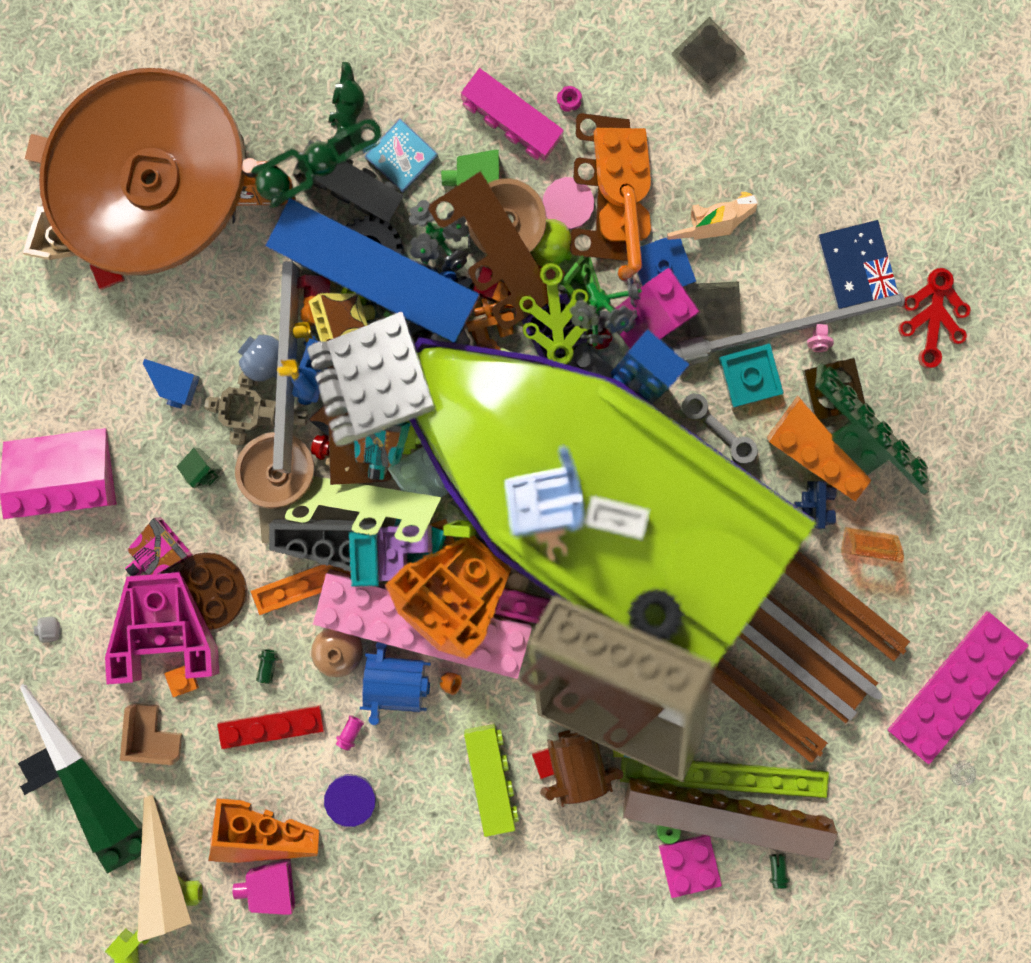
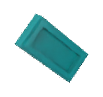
(363, 559)

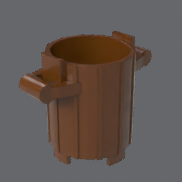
(578, 770)

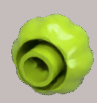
(554, 244)

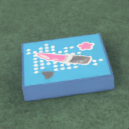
(401, 155)

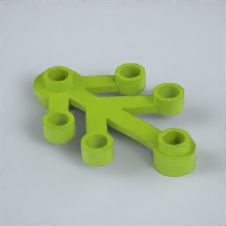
(556, 320)

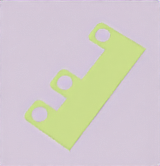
(370, 502)

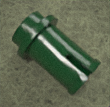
(266, 666)
(778, 872)

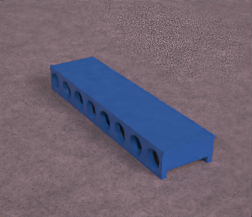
(372, 271)

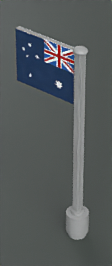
(858, 279)

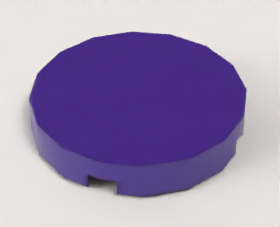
(350, 800)

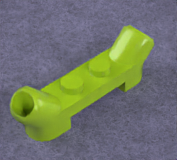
(125, 946)

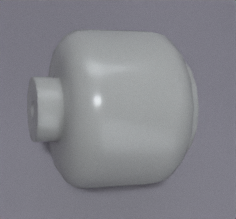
(47, 629)

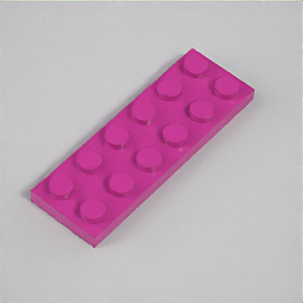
(958, 687)

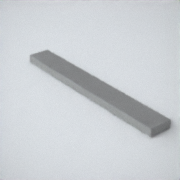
(287, 350)

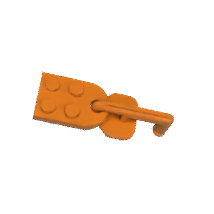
(624, 163)

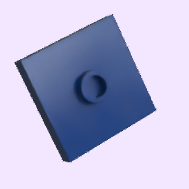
(663, 255)

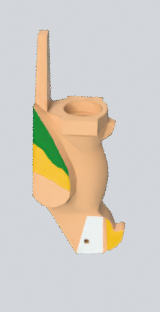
(717, 219)

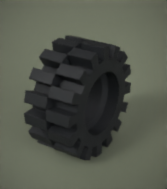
(669, 605)

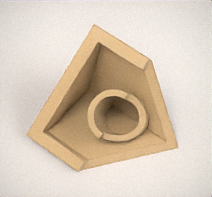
(43, 241)

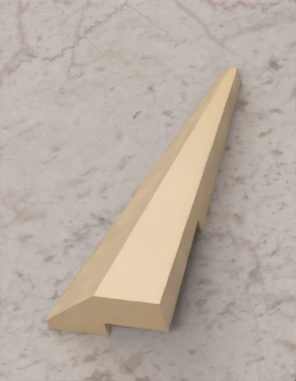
(160, 896)

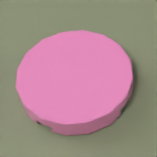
(568, 202)

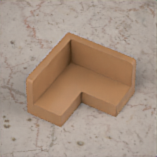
(143, 742)

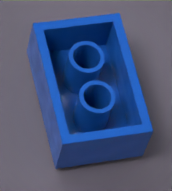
(649, 367)

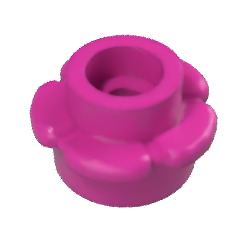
(574, 93)

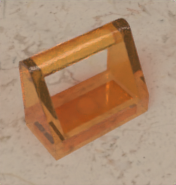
(872, 545)

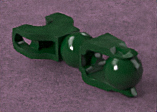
(318, 159)

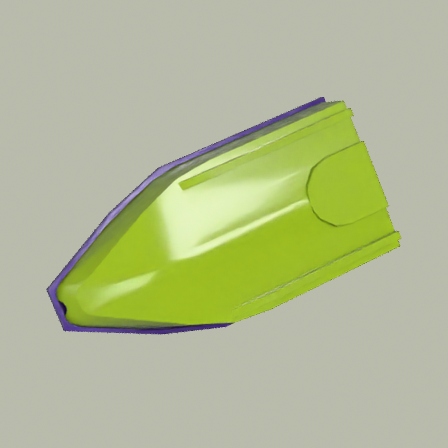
(710, 525)

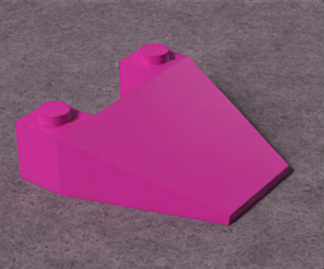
(155, 618)

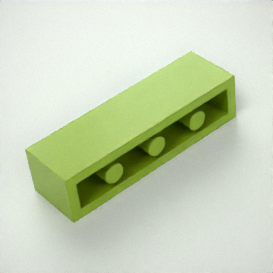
(490, 781)

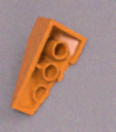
(251, 836)

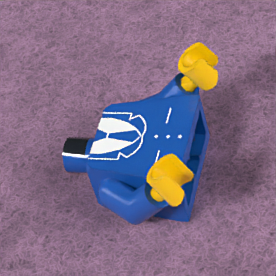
(304, 378)

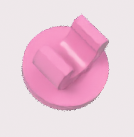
(820, 341)

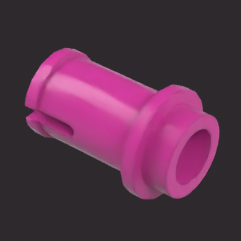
(349, 733)

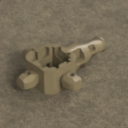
(263, 410)

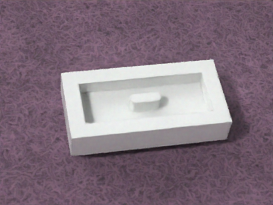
(617, 517)

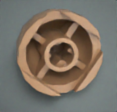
(336, 653)

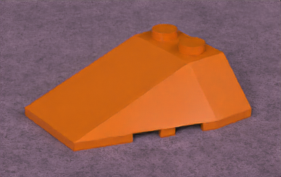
(451, 595)

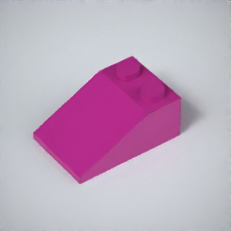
(661, 308)

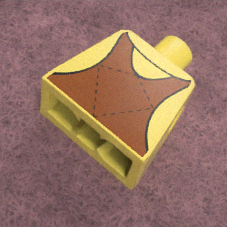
(339, 314)

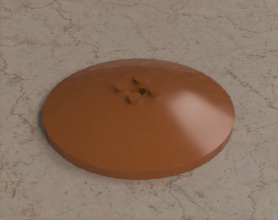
(107, 148)

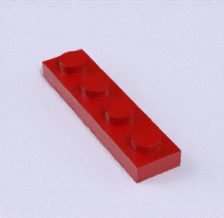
(270, 727)

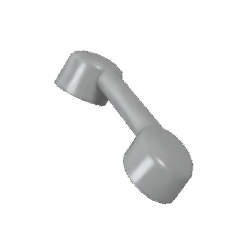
(696, 407)

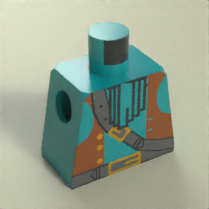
(382, 449)

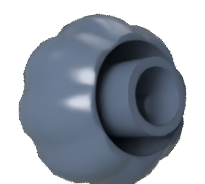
(259, 357)

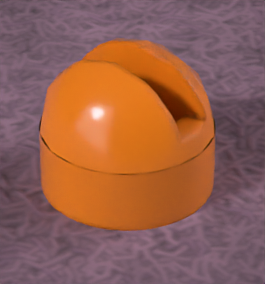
(448, 679)

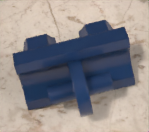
(814, 503)

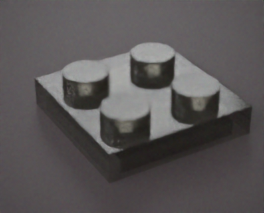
(708, 54)
(718, 309)

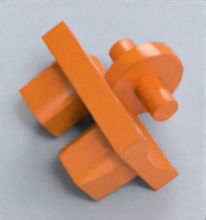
(479, 326)

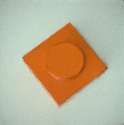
(179, 683)

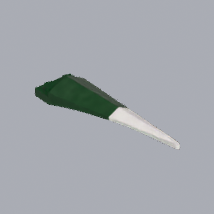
(105, 820)

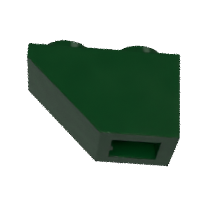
(199, 469)

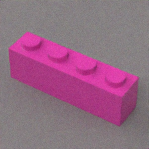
(511, 114)

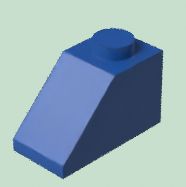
(172, 383)

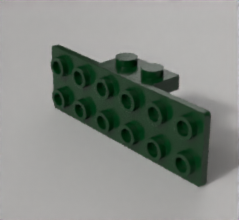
(865, 437)

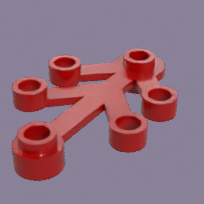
(936, 313)

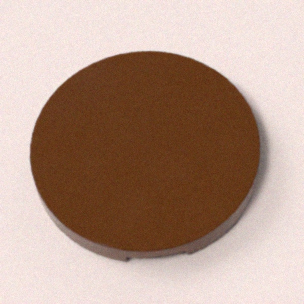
(215, 587)

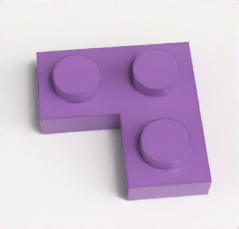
(393, 552)

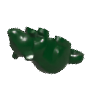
(348, 100)

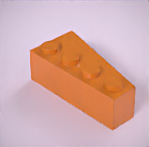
(811, 444)

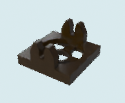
(850, 369)

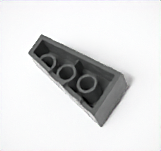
(316, 540)

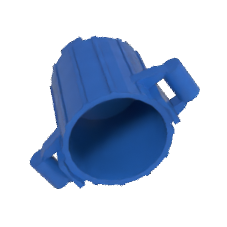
(393, 684)

